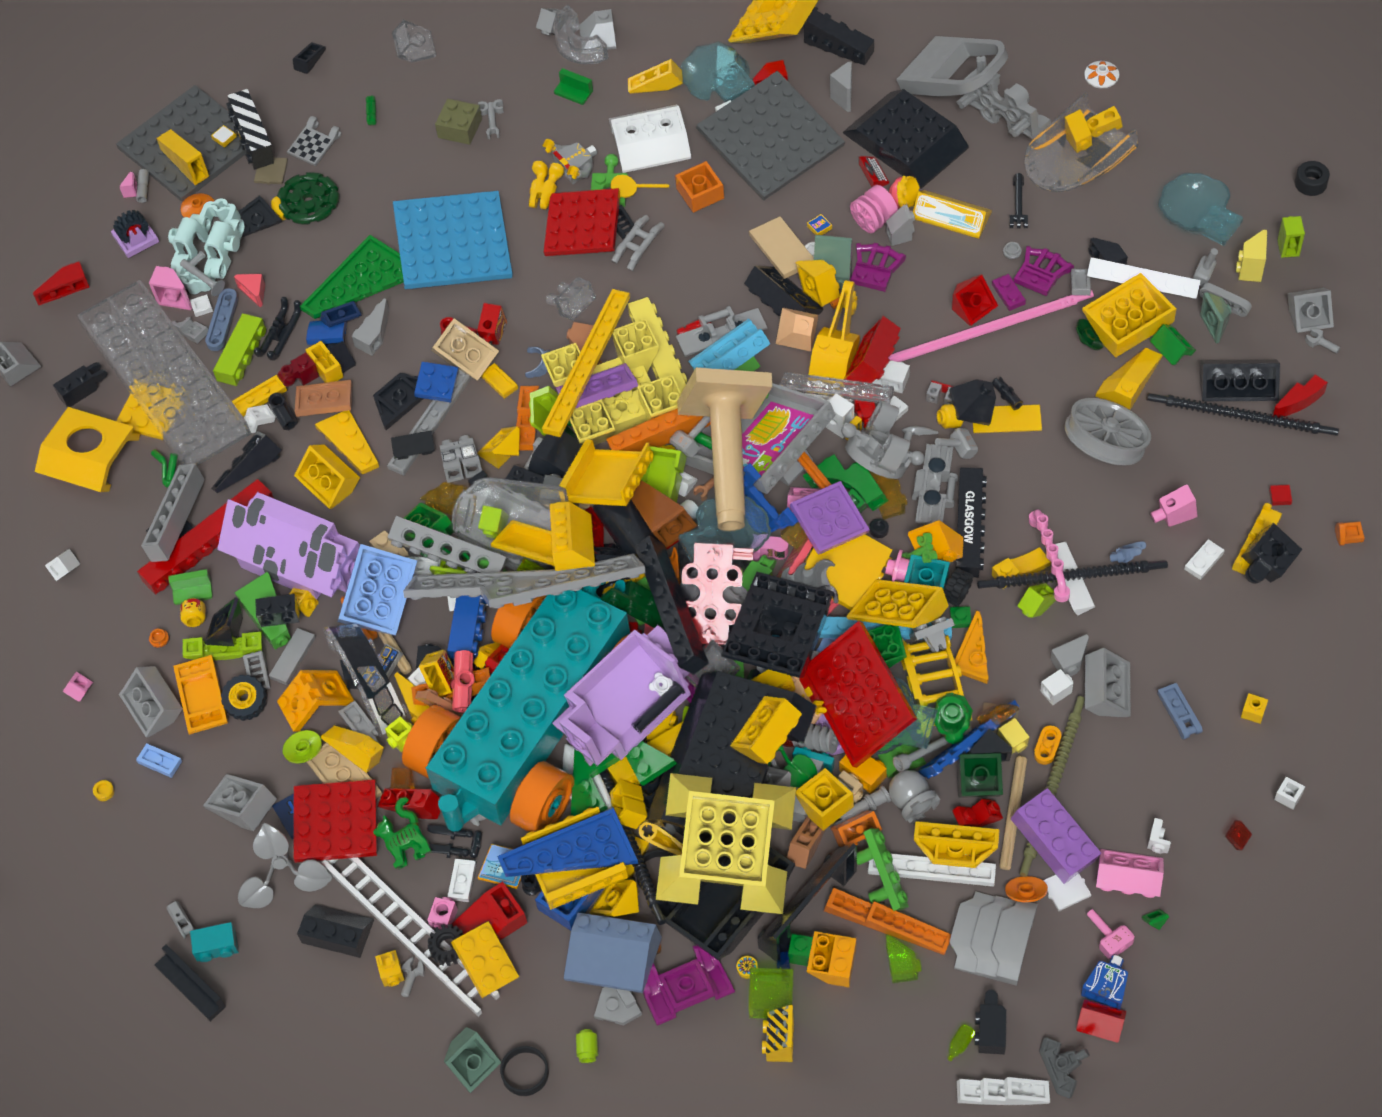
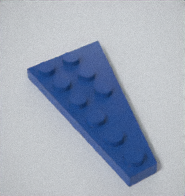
(951, 754)

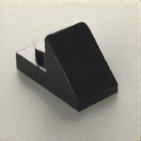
(342, 355)

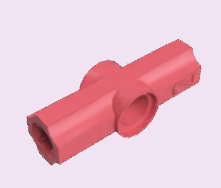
(462, 670)

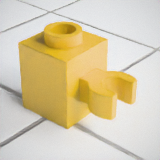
(390, 968)

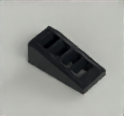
(307, 58)
(624, 217)

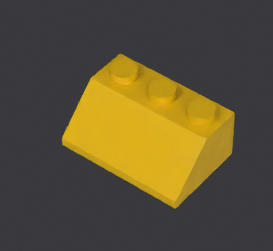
(326, 475)
(766, 729)

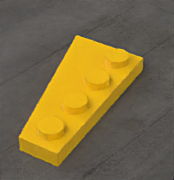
(349, 440)

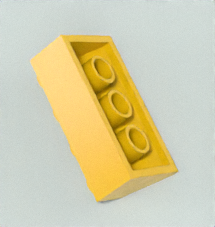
(571, 536)

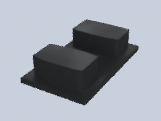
(412, 444)

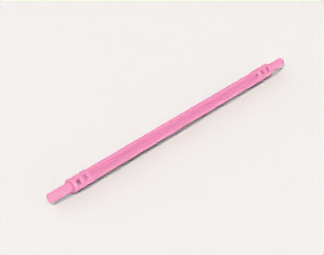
(988, 327)

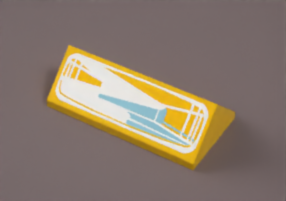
(950, 213)

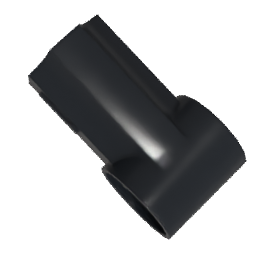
(282, 412)

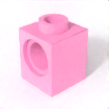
(444, 904)

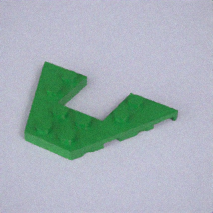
(644, 760)

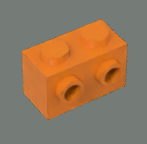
(852, 829)

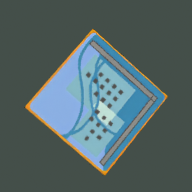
(492, 870)

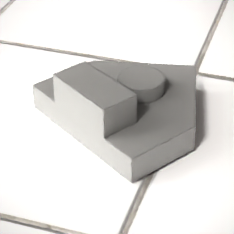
(617, 1006)

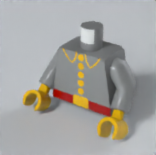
(574, 159)

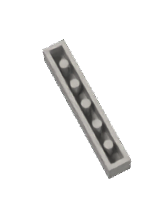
(173, 513)

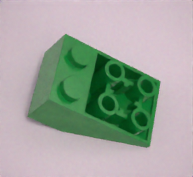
(889, 643)

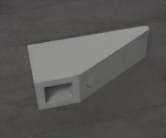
(372, 331)

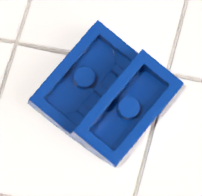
(318, 332)

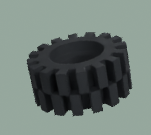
(958, 587)
(435, 941)

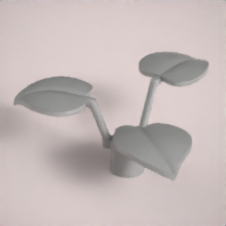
(274, 845)

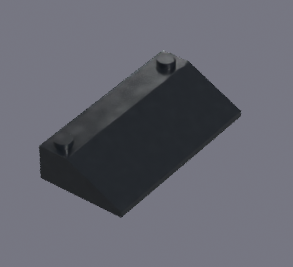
(839, 866)

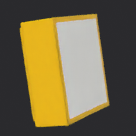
(223, 136)

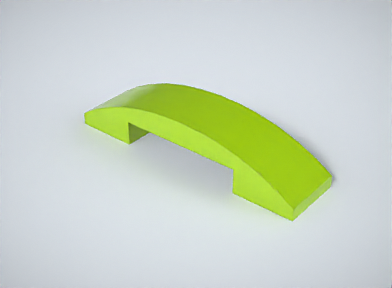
(196, 648)

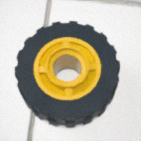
(252, 705)

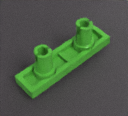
(889, 876)

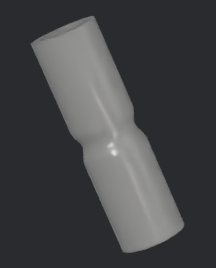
(143, 178)

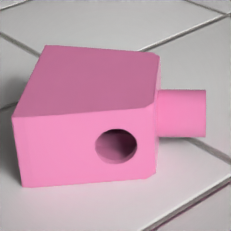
(1176, 507)

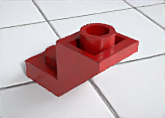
(979, 815)

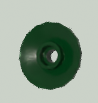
(1088, 335)

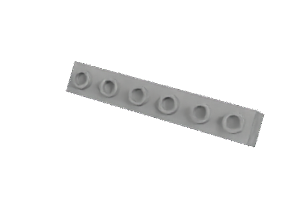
(402, 527)

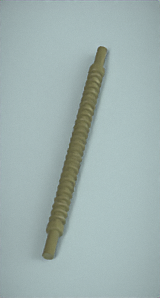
(1058, 768)

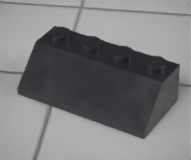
(779, 292)
(1240, 380)

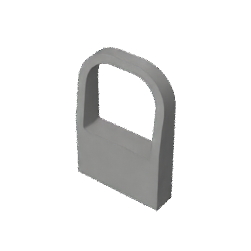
(940, 60)

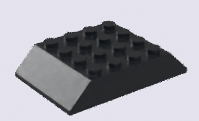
(908, 136)
(717, 921)

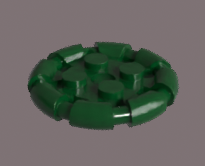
(310, 189)

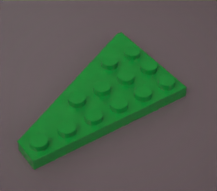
(362, 274)

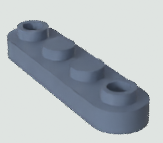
(221, 319)

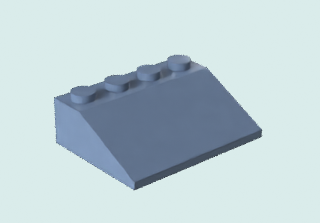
(611, 952)

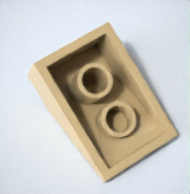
(464, 350)

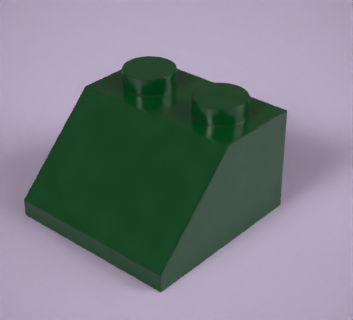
(980, 775)

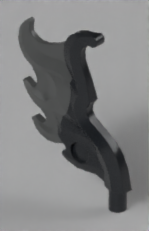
(814, 577)

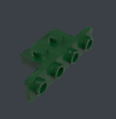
(636, 602)

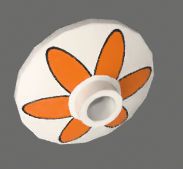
(1101, 74)

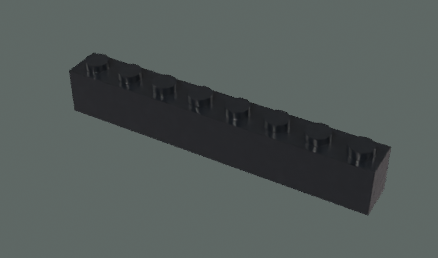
(671, 605)

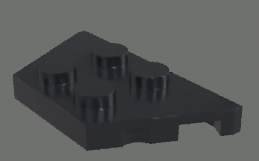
(396, 398)

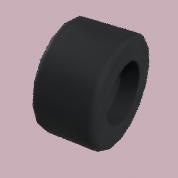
(1309, 186)

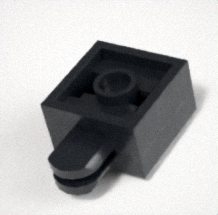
(1270, 555)

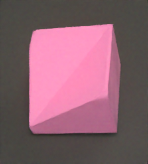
(129, 186)
(77, 686)

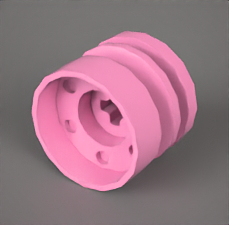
(873, 208)

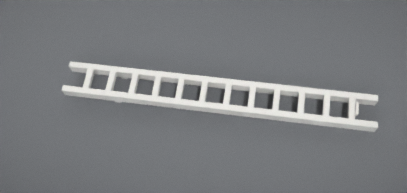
(410, 944)

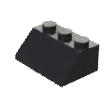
(335, 930)

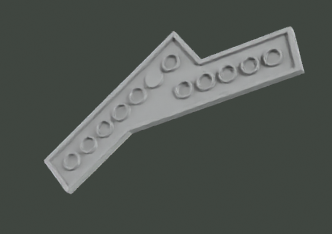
(522, 586)

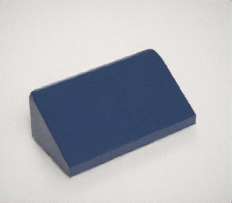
(340, 314)

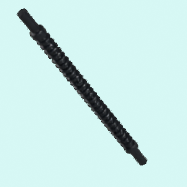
(1314, 428)
(1143, 566)
(640, 868)

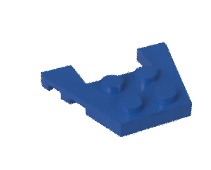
(776, 521)

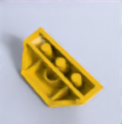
(955, 844)

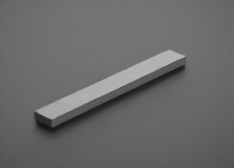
(430, 421)

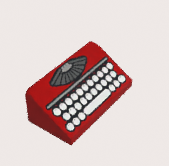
(873, 171)

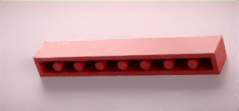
(195, 543)

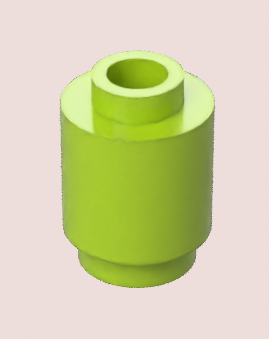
(586, 1046)

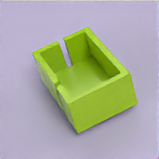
(665, 470)

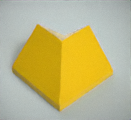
(501, 447)
(617, 900)

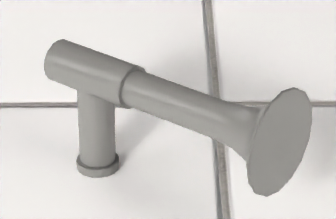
(216, 287)

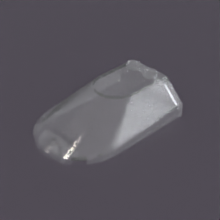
(519, 499)

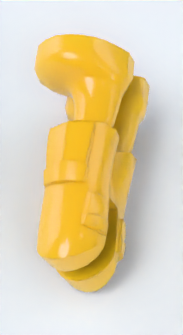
(543, 189)

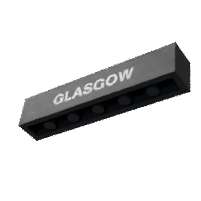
(969, 519)

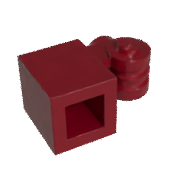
(301, 368)

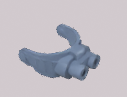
(541, 369)
(1127, 552)

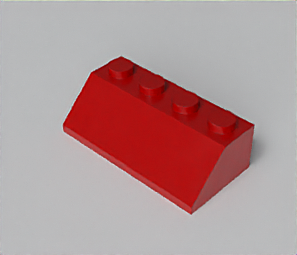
(874, 352)

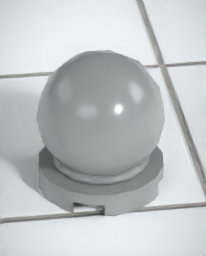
(911, 793)

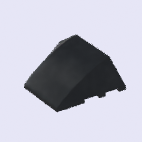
(555, 454)

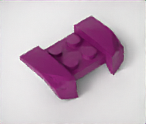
(685, 986)

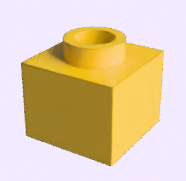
(1254, 708)

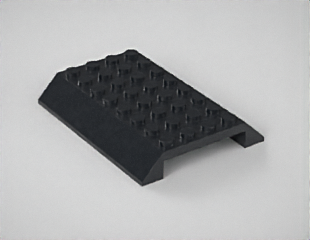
(710, 726)

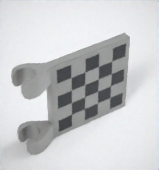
(311, 144)

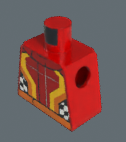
(492, 323)

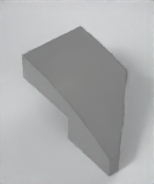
(191, 330)

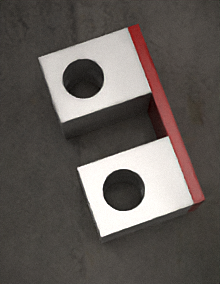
(935, 391)

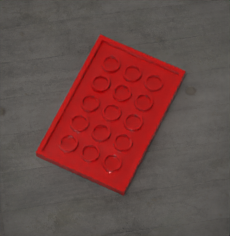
(859, 694)

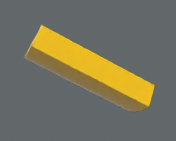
(525, 541)

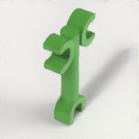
(926, 549)

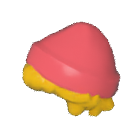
(904, 191)

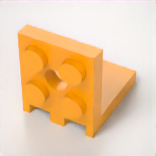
(312, 690)

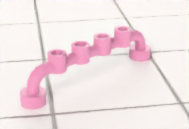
(1040, 521)

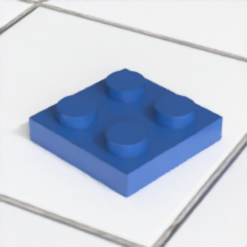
(436, 382)

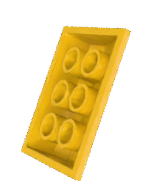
(1129, 314)
(900, 604)

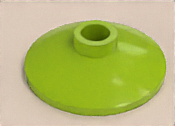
(302, 746)

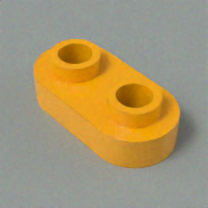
(1047, 746)

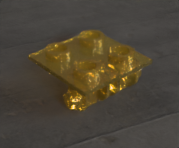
(443, 497)

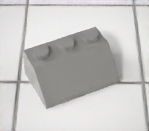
(1107, 684)
(150, 700)

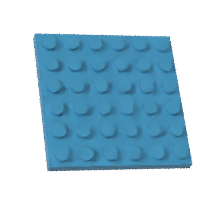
(452, 239)

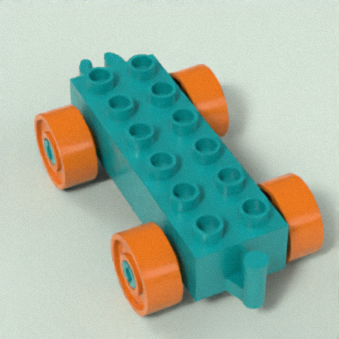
(499, 747)

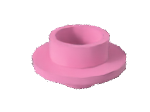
(897, 568)

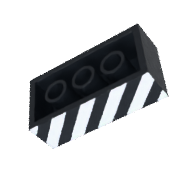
(249, 129)

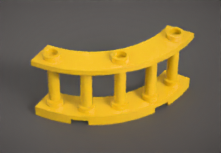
(915, 679)

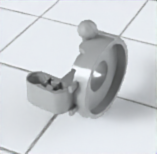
(877, 448)

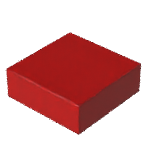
(1280, 495)

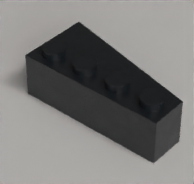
(837, 38)

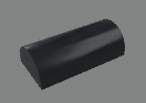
(624, 525)

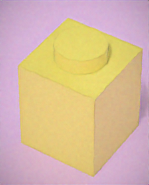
(1014, 735)

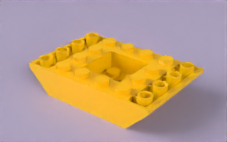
(772, 20)

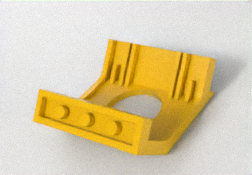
(86, 468)

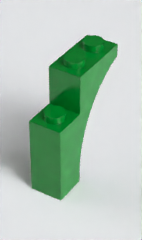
(854, 477)

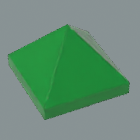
(1156, 918)

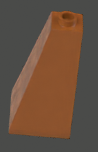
(662, 514)

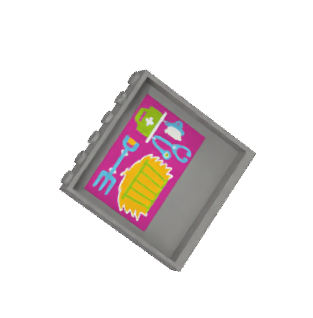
(775, 435)

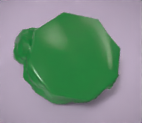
(953, 717)

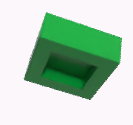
(961, 617)

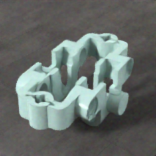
(223, 236)

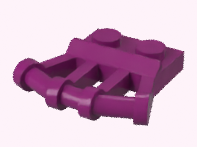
(871, 275)
(1041, 279)

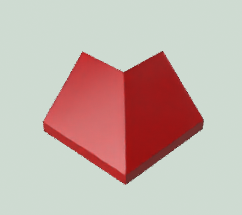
(973, 299)

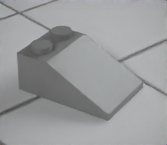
(240, 801)

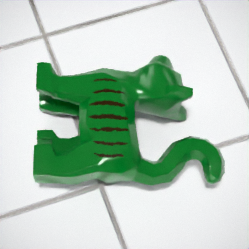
(406, 838)

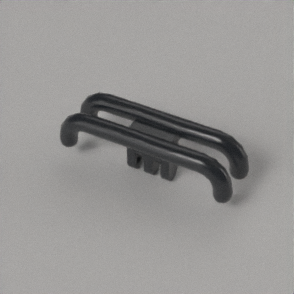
(279, 331)

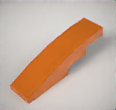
(527, 432)

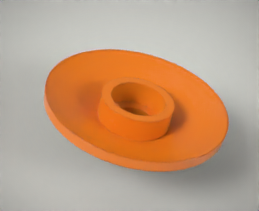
(194, 204)
(1026, 889)

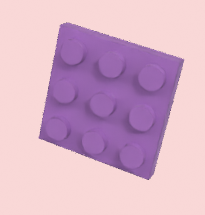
(829, 517)

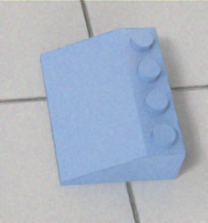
(376, 590)

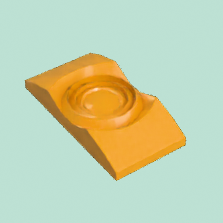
(200, 694)

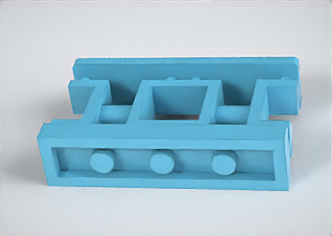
(732, 348)

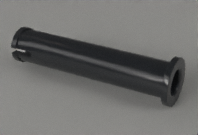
(658, 707)

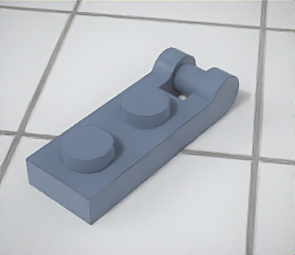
(1179, 710)

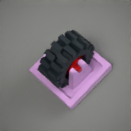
(133, 233)

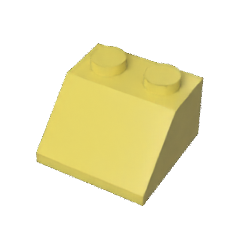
(1252, 258)

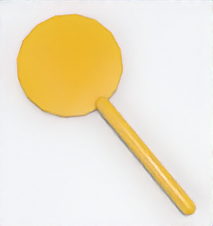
(628, 186)

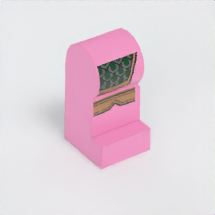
(773, 547)

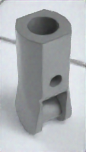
(179, 918)

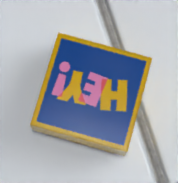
(819, 225)

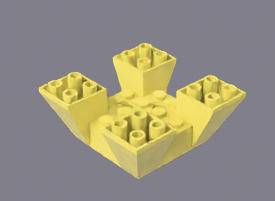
(613, 415)
(754, 818)

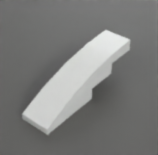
(1003, 1092)

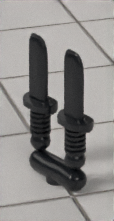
(450, 850)

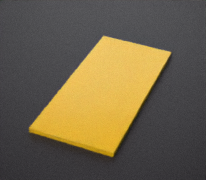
(1009, 420)

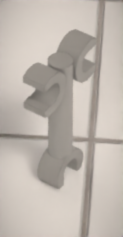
(490, 109)

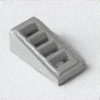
(256, 657)

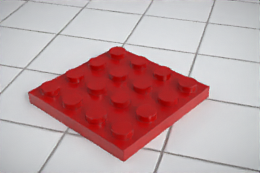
(582, 222)
(335, 820)

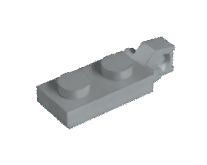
(357, 720)

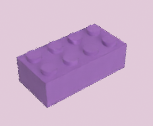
(1055, 836)

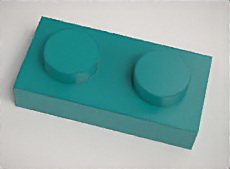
(828, 761)

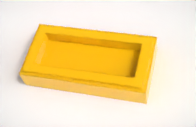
(499, 381)

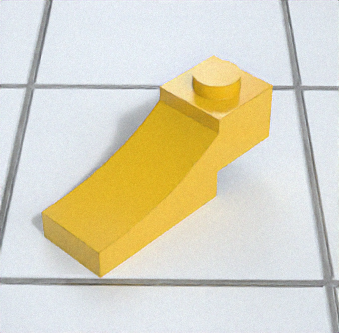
(1028, 563)

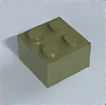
(458, 121)

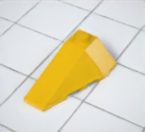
(1129, 380)

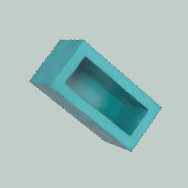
(214, 942)

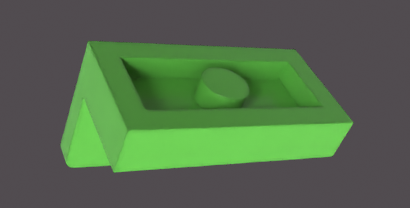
(191, 585)

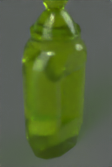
(960, 1041)

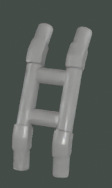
(639, 250)

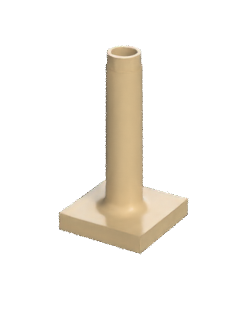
(726, 399)

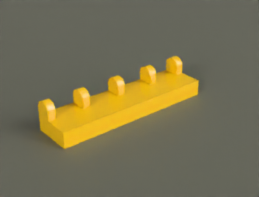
(1265, 519)

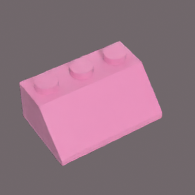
(1130, 873)

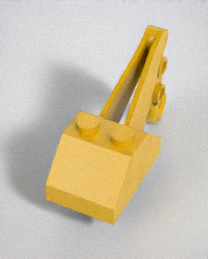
(836, 348)

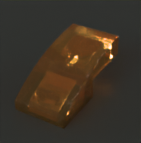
(997, 713)

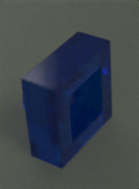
(784, 962)

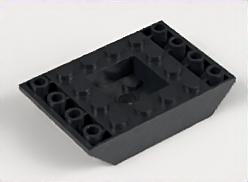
(781, 609)

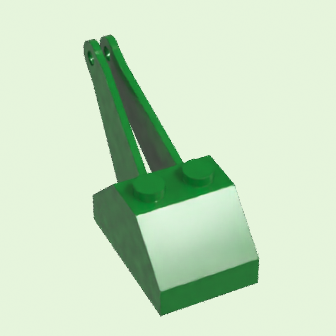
(434, 520)

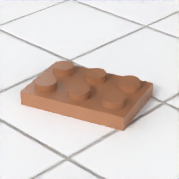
(323, 398)

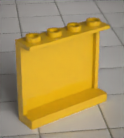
(605, 475)
(855, 568)
(570, 885)

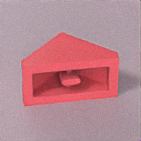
(252, 285)

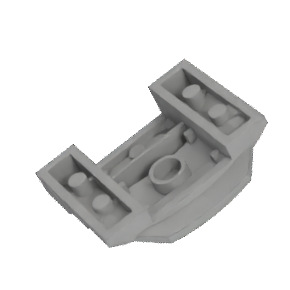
(992, 936)

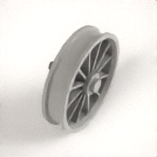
(1107, 431)

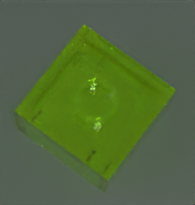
(769, 990)

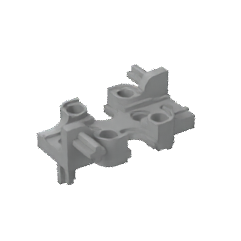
(1014, 108)

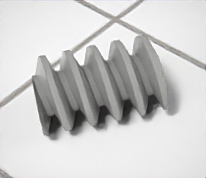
(820, 740)

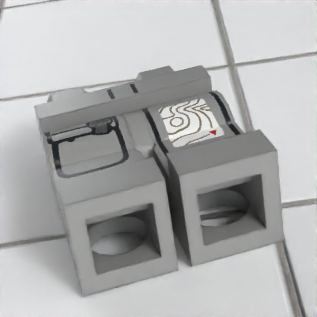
(457, 453)

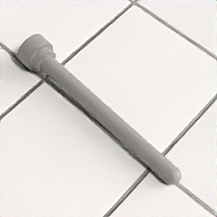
(903, 761)

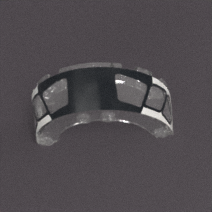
(367, 671)

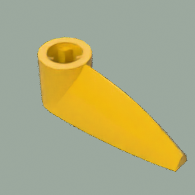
(661, 839)

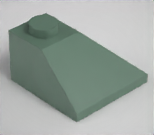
(1215, 315)
(470, 1059)

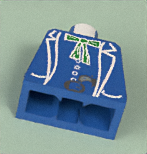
(1107, 983)

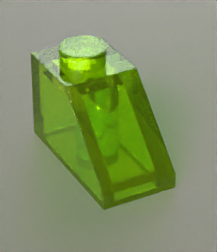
(902, 961)

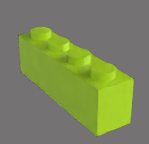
(239, 349)

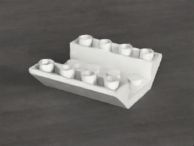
(651, 142)

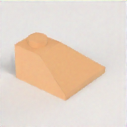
(797, 329)

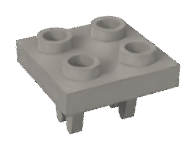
(934, 634)

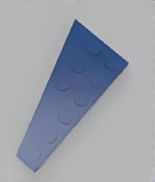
(583, 845)

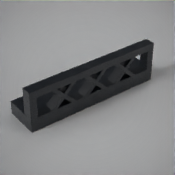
(189, 984)

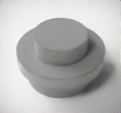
(1012, 250)

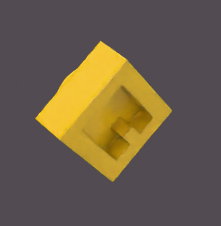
(306, 601)

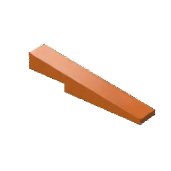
(887, 921)

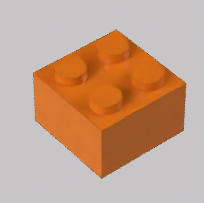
(699, 186)

